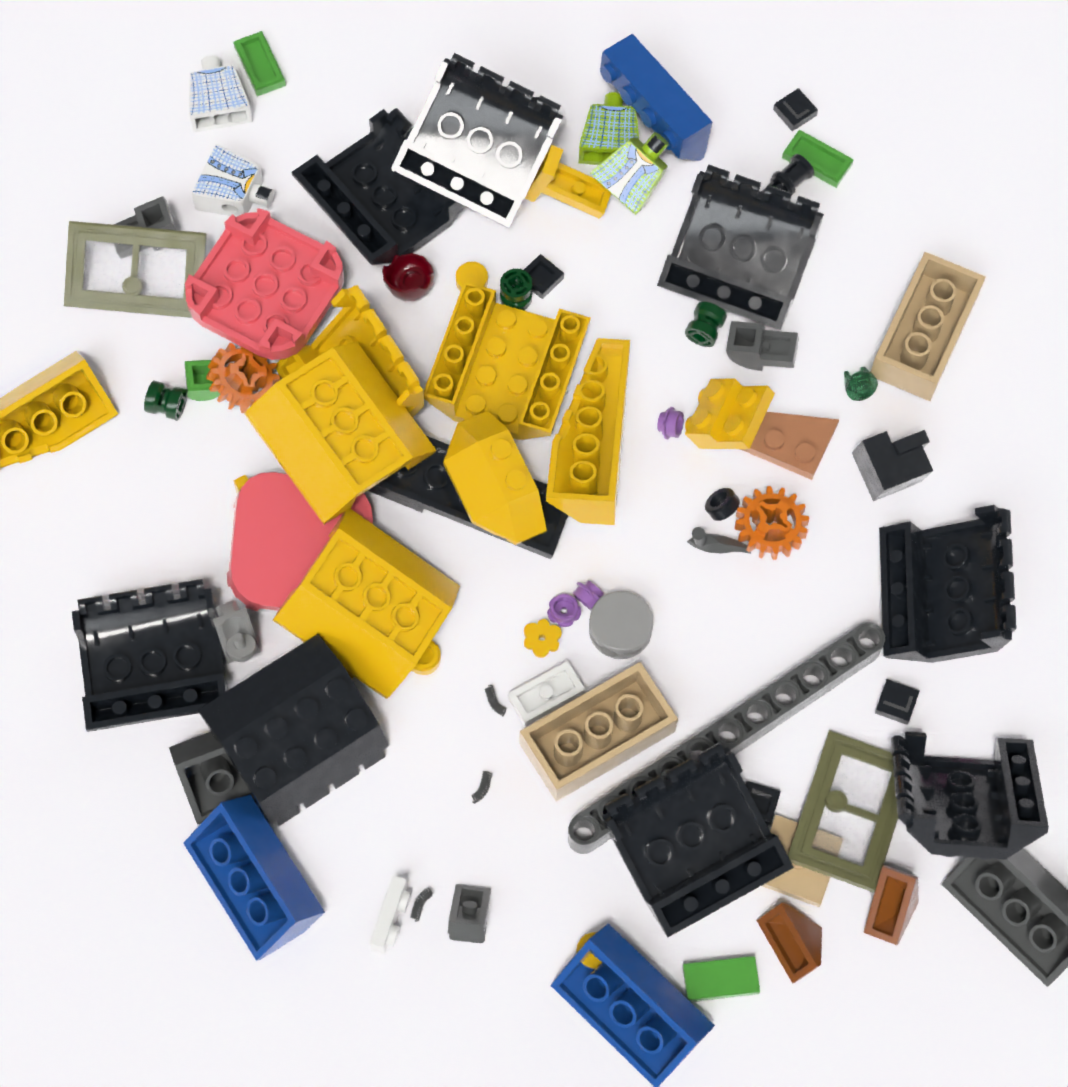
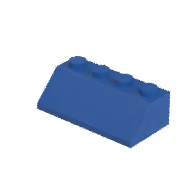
(656, 97)
(253, 876)
(632, 1006)

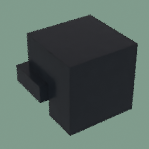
(892, 466)

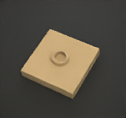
(798, 882)

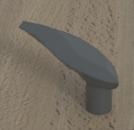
(715, 543)

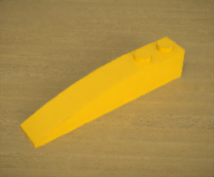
(52, 410)
(589, 442)

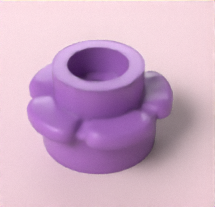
(670, 423)
(587, 594)
(564, 601)

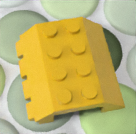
(362, 325)

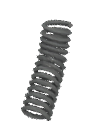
(498, 708)
(483, 786)
(420, 903)

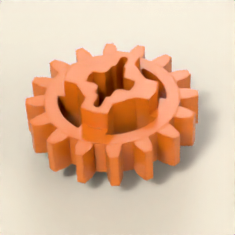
(240, 378)
(772, 537)

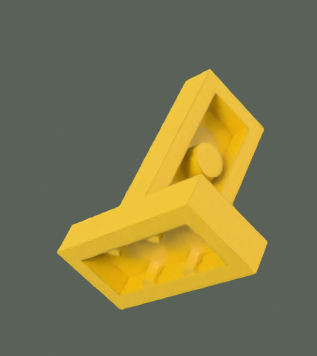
(568, 185)

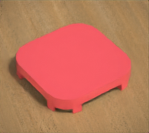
(264, 285)
(276, 539)

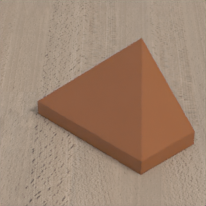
(892, 905)
(793, 939)

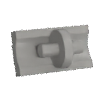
(235, 632)

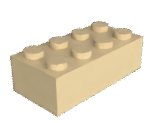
(927, 326)
(598, 731)

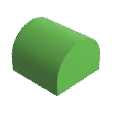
(196, 381)

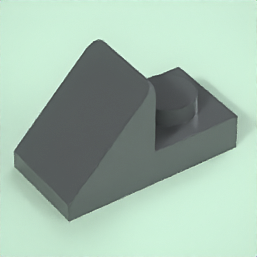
(469, 914)

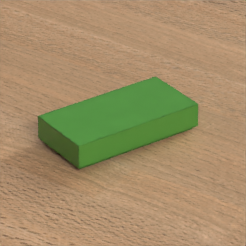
(259, 63)
(826, 161)
(721, 979)

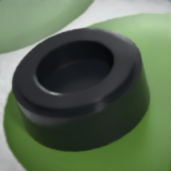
(722, 504)

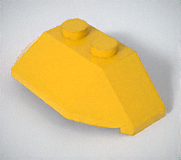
(494, 480)

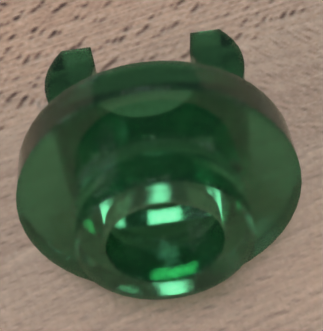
(860, 384)

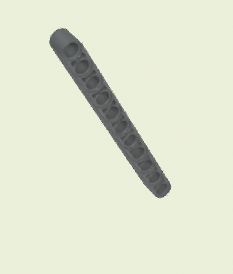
(739, 724)

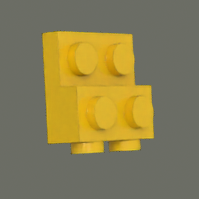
(728, 414)

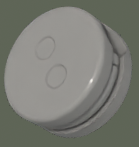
(620, 625)

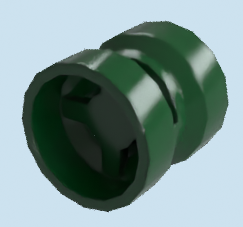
(520, 295)
(705, 324)
(165, 400)

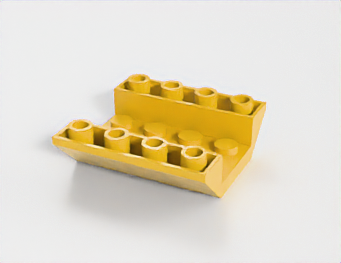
(505, 363)
(337, 429)
(369, 603)

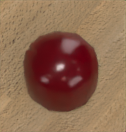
(408, 276)

